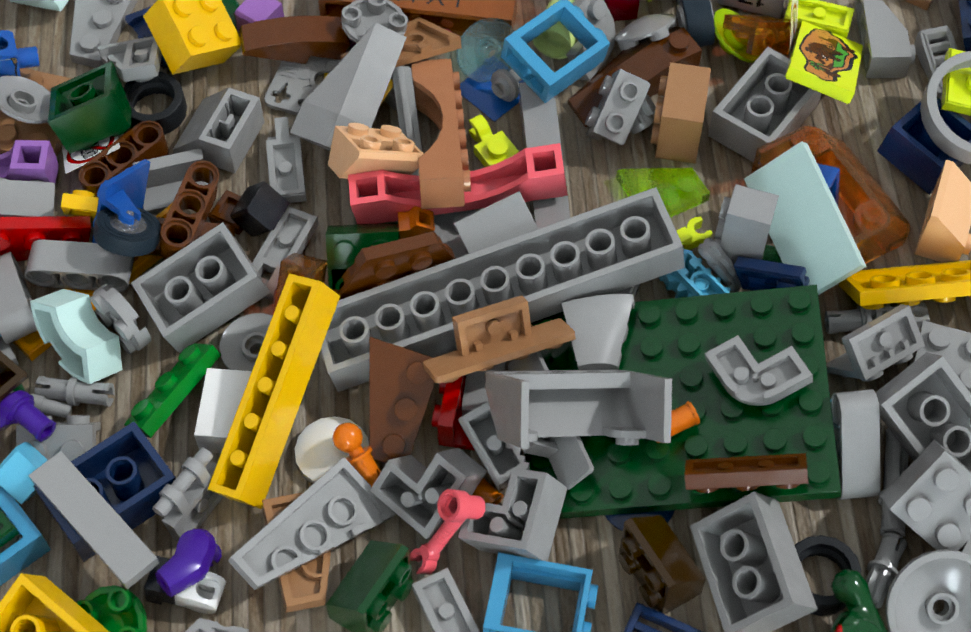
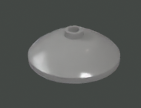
(921, 583)

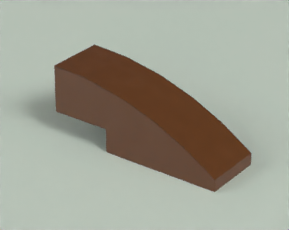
(294, 38)

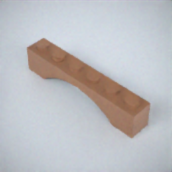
(445, 166)

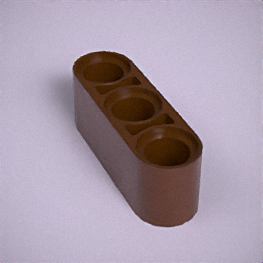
(139, 143)
(192, 197)

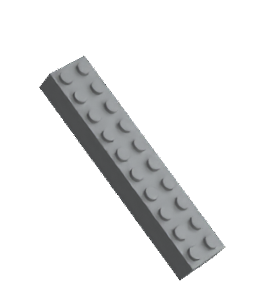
(551, 265)

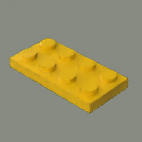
(909, 284)

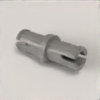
(75, 391)

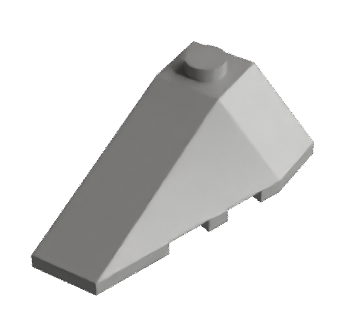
(351, 89)

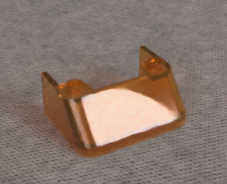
(875, 214)

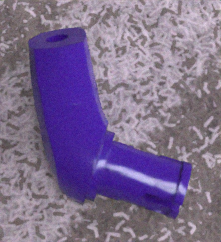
(20, 408)
(190, 563)

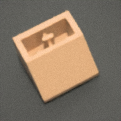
(368, 149)

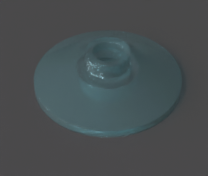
(476, 45)

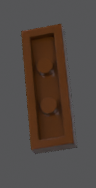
(746, 472)

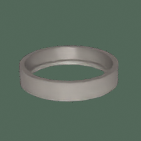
(931, 118)

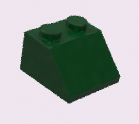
(89, 108)

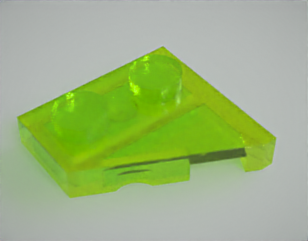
(678, 187)

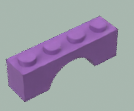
(29, 161)

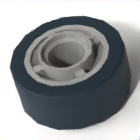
(697, 19)

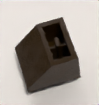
(659, 563)

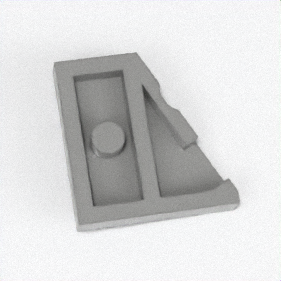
(133, 58)

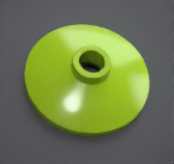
(727, 38)

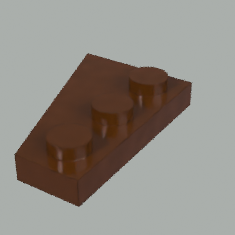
(397, 398)

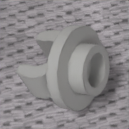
(505, 84)

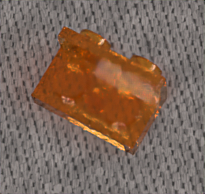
(761, 32)

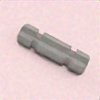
(720, 263)

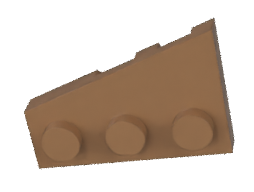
(425, 41)
(307, 584)

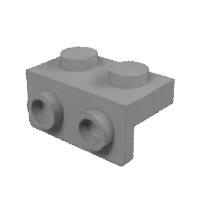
(618, 108)
(70, 437)

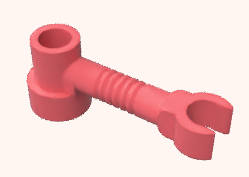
(454, 508)

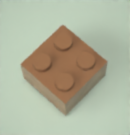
(680, 112)

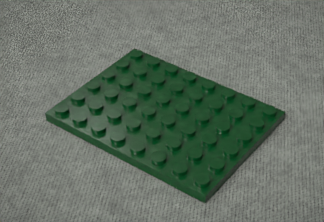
(671, 342)

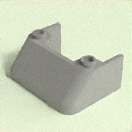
(579, 404)

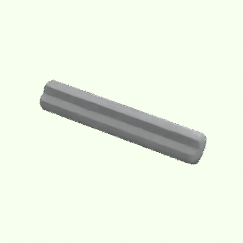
(406, 104)

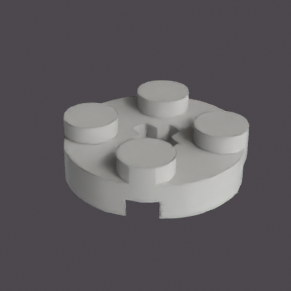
(115, 311)

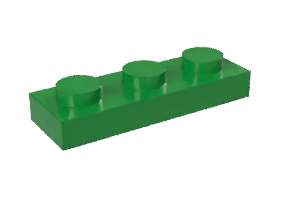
(173, 387)

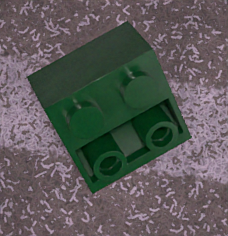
(345, 243)
(372, 588)

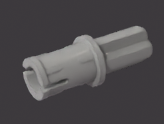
(884, 566)

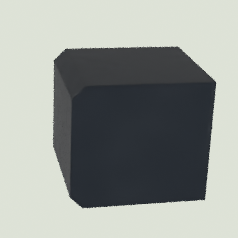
(259, 209)

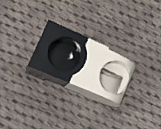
(200, 597)

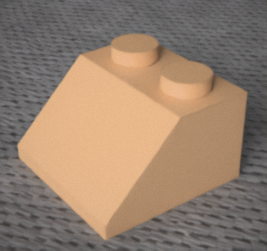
(947, 218)

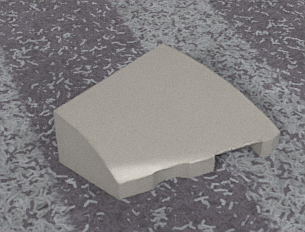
(599, 329)

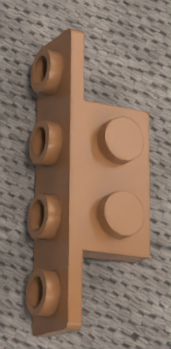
(494, 337)

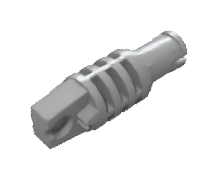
(853, 319)

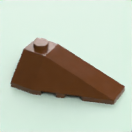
(646, 61)

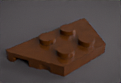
(393, 261)

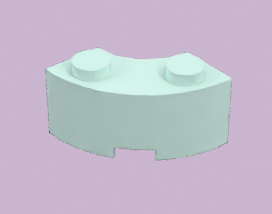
(77, 335)

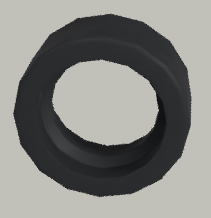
(162, 84)
(838, 553)

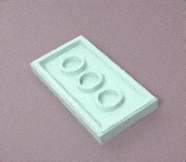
(806, 219)

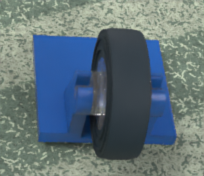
(120, 220)

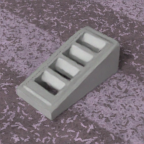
(933, 42)

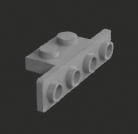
(565, 454)

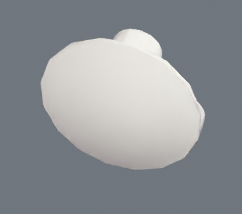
(316, 450)

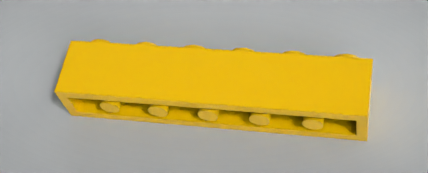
(274, 391)

